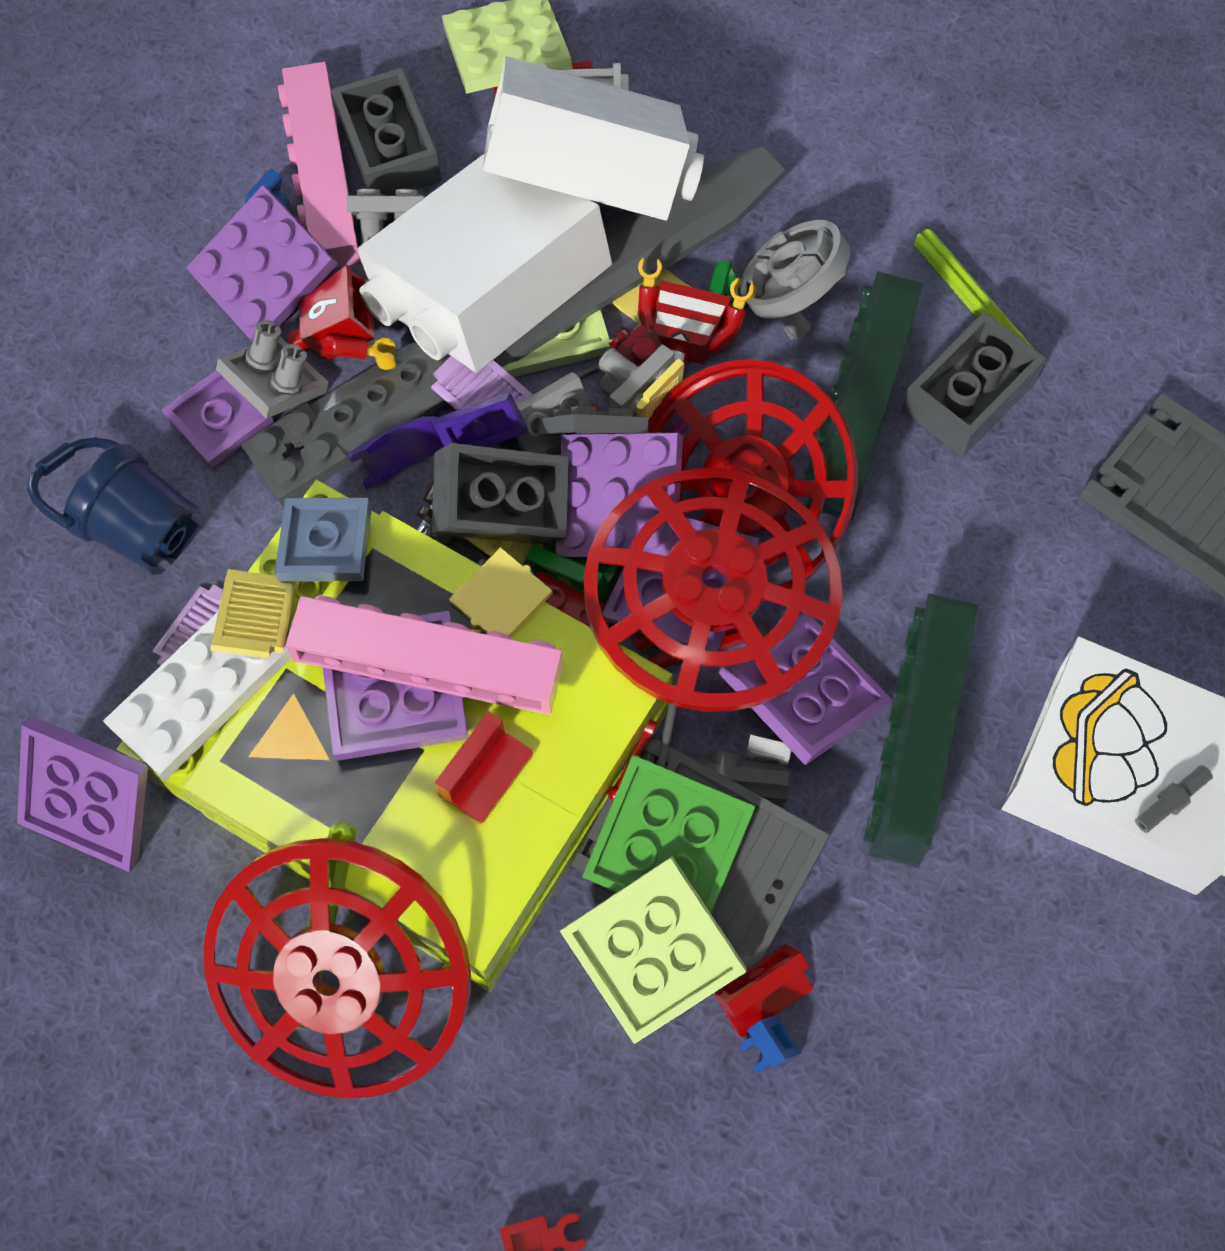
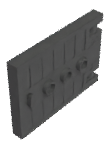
(1170, 489)
(772, 849)

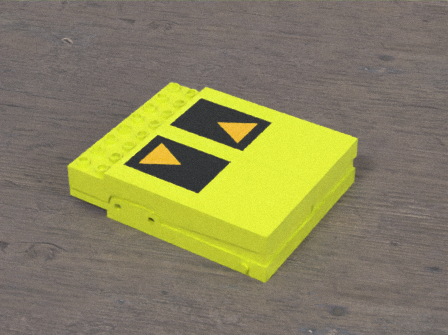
(277, 781)

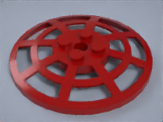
(758, 456)
(707, 607)
(349, 958)

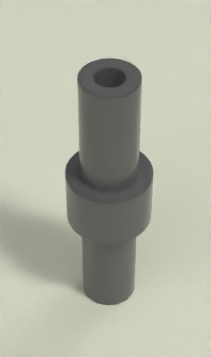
(1174, 798)

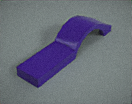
(421, 437)

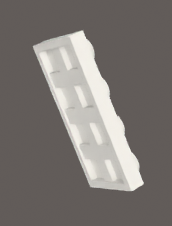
(189, 700)

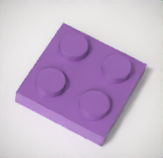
(215, 418)

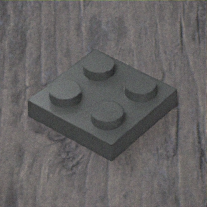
(589, 421)

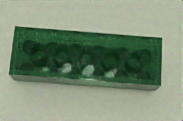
(867, 378)
(920, 730)

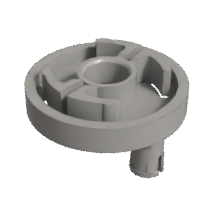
(796, 272)

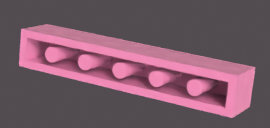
(319, 160)
(425, 654)

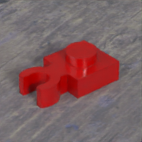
(535, 1235)

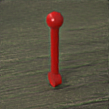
(648, 732)

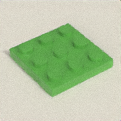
(663, 817)

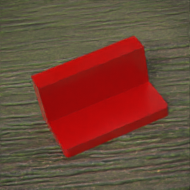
(483, 769)
(765, 989)

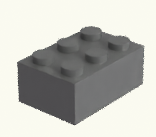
(387, 133)
(973, 384)
(500, 494)

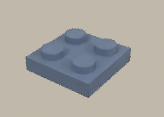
(323, 539)

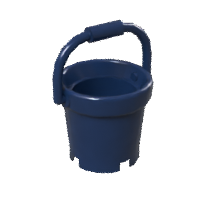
(120, 504)

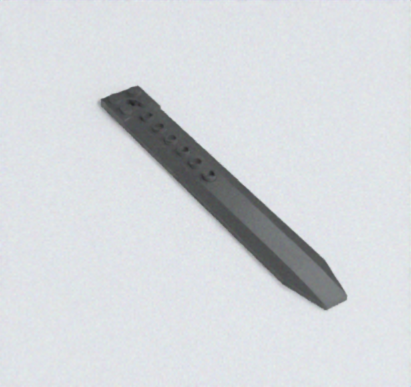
(394, 396)

